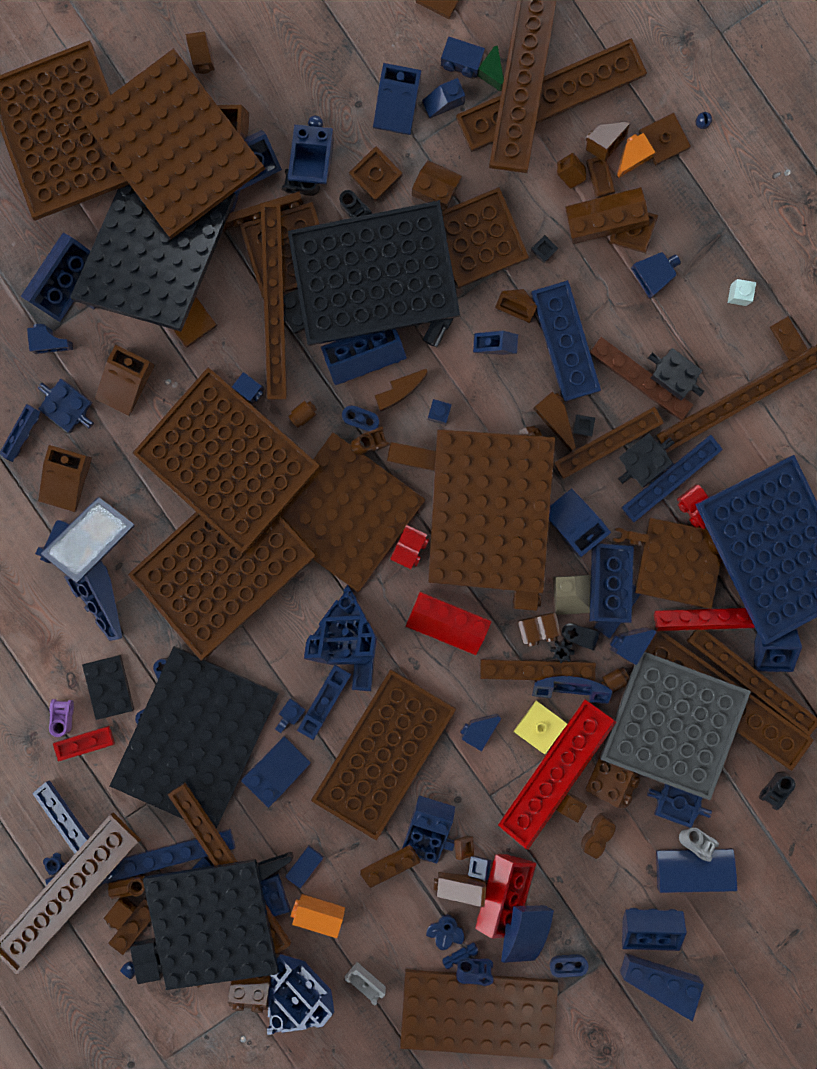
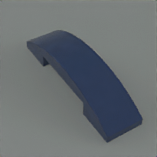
(573, 685)
(324, 702)

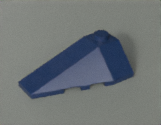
(99, 598)

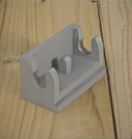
(365, 983)

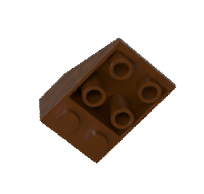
(123, 380)
(63, 478)

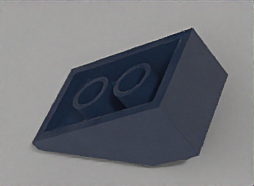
(276, 771)

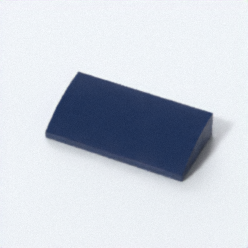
(611, 583)
(688, 873)

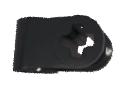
(296, 186)
(357, 207)
(583, 636)
(778, 792)

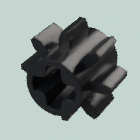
(567, 651)

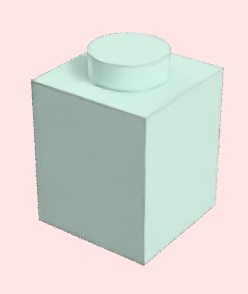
(741, 292)

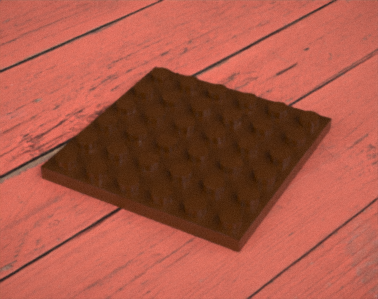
(350, 512)

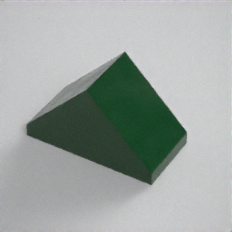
(491, 70)

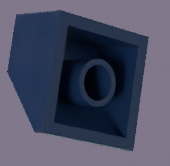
(632, 643)
(779, 654)

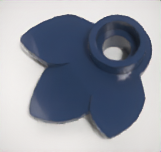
(444, 934)

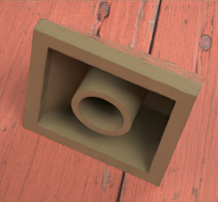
(572, 594)

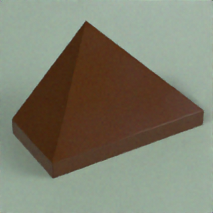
(517, 304)

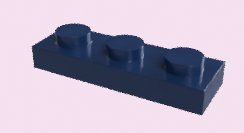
(20, 432)

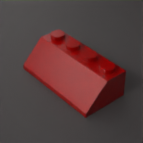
(448, 623)
(505, 888)

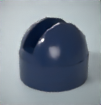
(700, 120)
(128, 970)

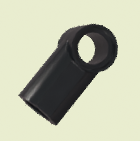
(436, 331)

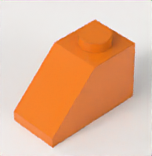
(635, 153)

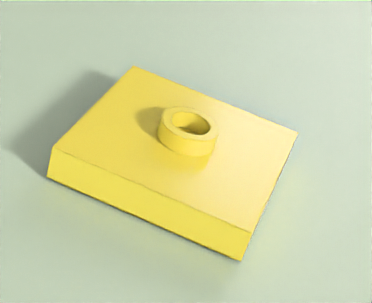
(540, 727)

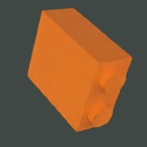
(318, 915)

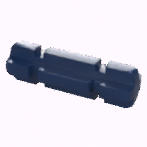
(449, 961)

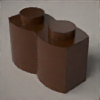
(539, 628)
(595, 840)

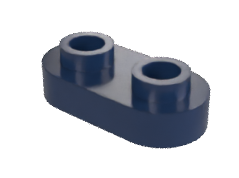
(360, 419)
(568, 966)

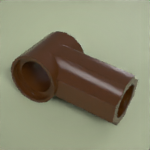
(126, 887)

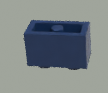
(462, 57)

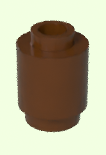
(303, 413)
(616, 679)

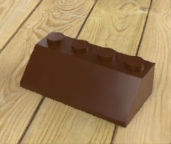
(607, 215)

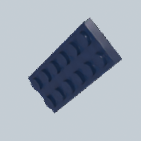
(566, 341)

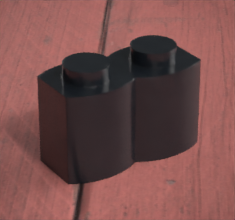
(146, 961)

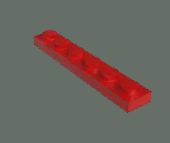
(702, 619)

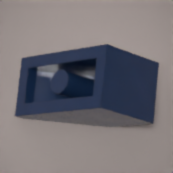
(444, 98)
(495, 343)
(479, 730)

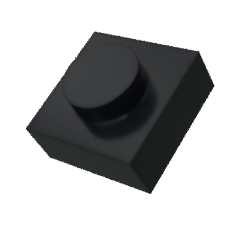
(544, 249)
(583, 425)

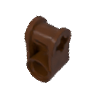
(372, 441)

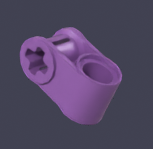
(61, 713)

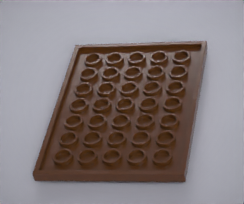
(44, 132)
(172, 143)
(226, 460)
(491, 510)
(213, 588)

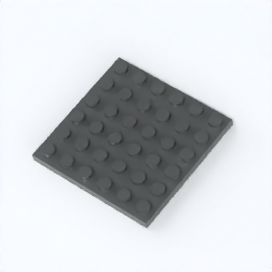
(675, 725)

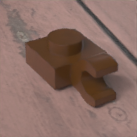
(634, 537)

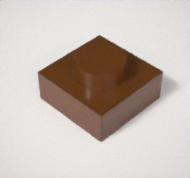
(464, 847)

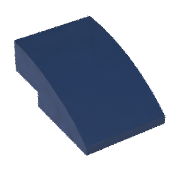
(526, 933)

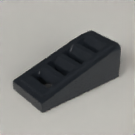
(271, 865)

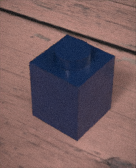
(248, 388)
(439, 412)

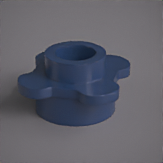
(48, 862)

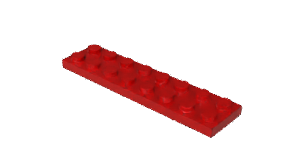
(556, 774)

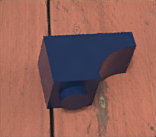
(43, 341)

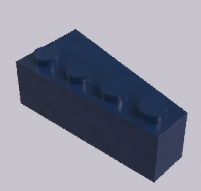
(665, 984)

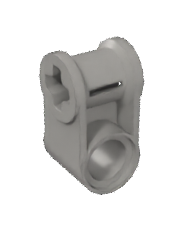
(701, 845)

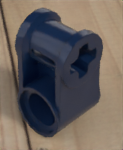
(476, 971)

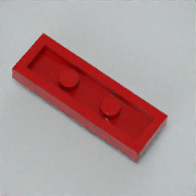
(83, 743)

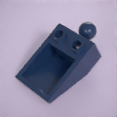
(311, 152)

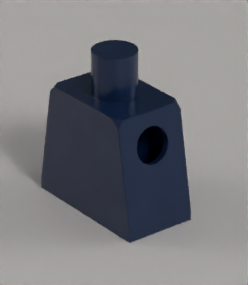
(655, 272)

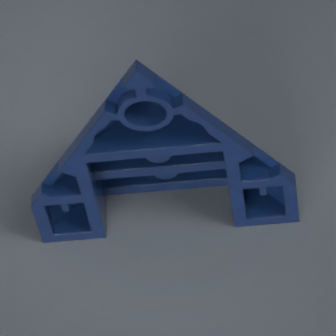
(342, 635)
(297, 998)

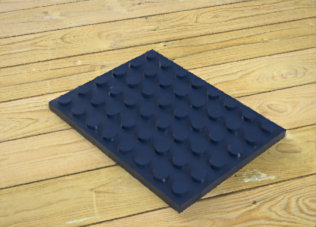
(769, 545)

